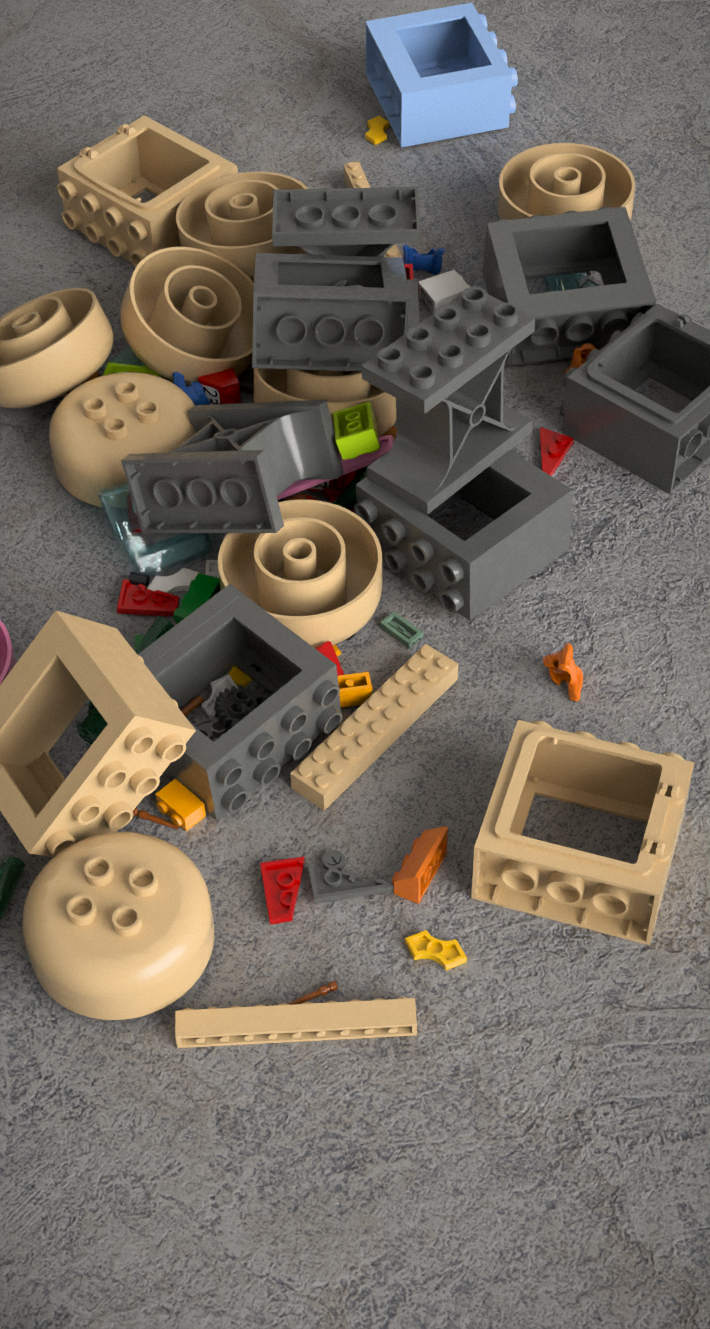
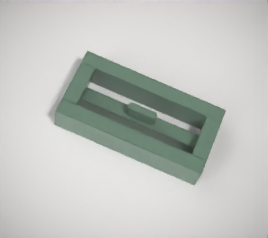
(399, 632)

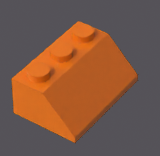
(421, 864)

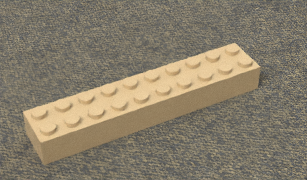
(374, 727)

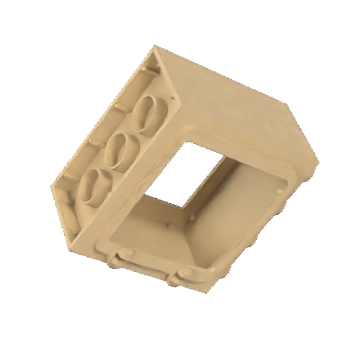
(139, 157)
(38, 701)
(568, 882)

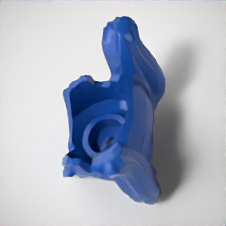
(429, 262)
(194, 391)

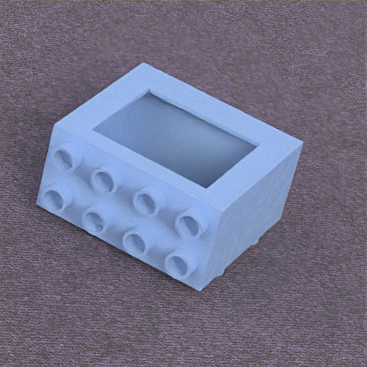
(439, 74)

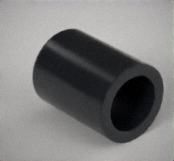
(139, 578)

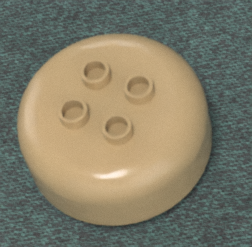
(563, 179)
(234, 217)
(189, 314)
(51, 346)
(339, 388)
(110, 420)
(312, 574)
(118, 925)

